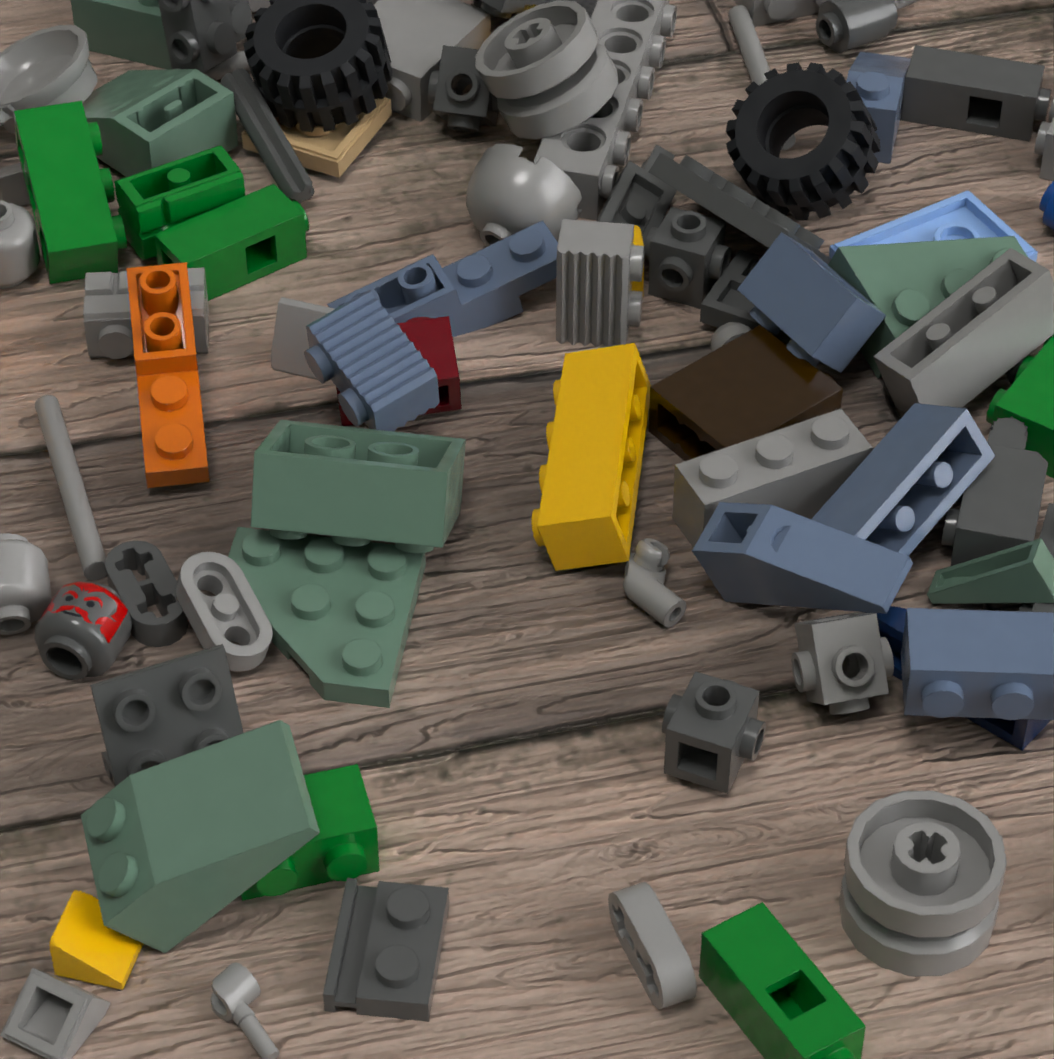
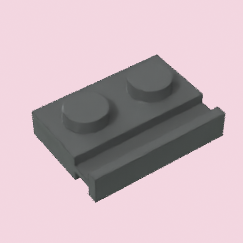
(387, 950)

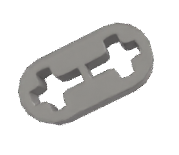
(652, 945)

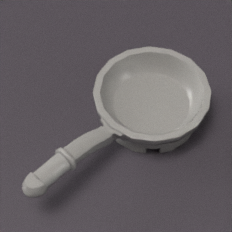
(45, 71)

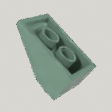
(196, 833)

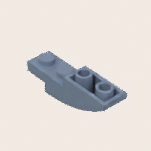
(472, 290)

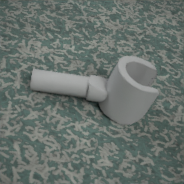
(230, 999)

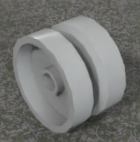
(547, 69)
(922, 883)

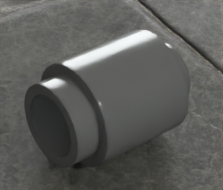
(854, 23)

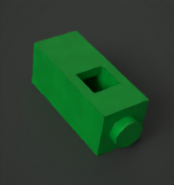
(238, 240)
(777, 990)

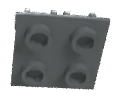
(165, 711)

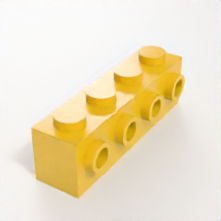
(593, 458)

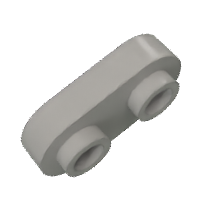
(227, 616)

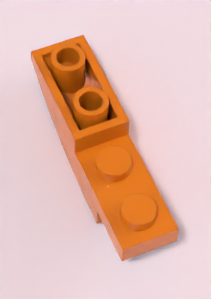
(167, 375)

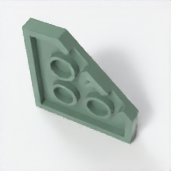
(335, 608)

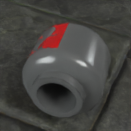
(83, 630)

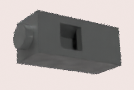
(974, 93)

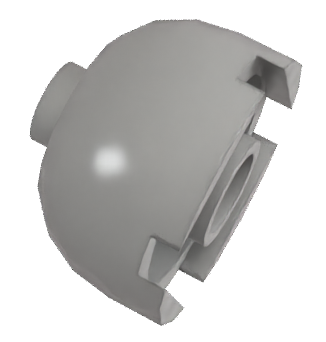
(515, 193)

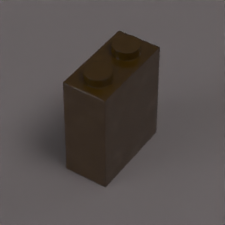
(738, 395)

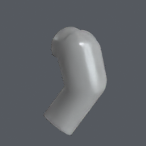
(645, 583)

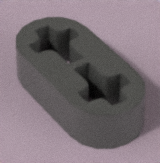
(156, 590)

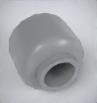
(17, 245)
(23, 584)

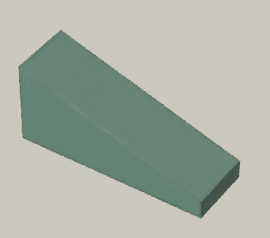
(1006, 576)

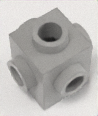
(838, 640)

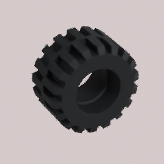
(318, 60)
(778, 111)

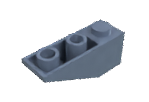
(796, 562)

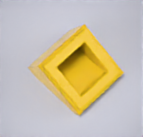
(88, 949)

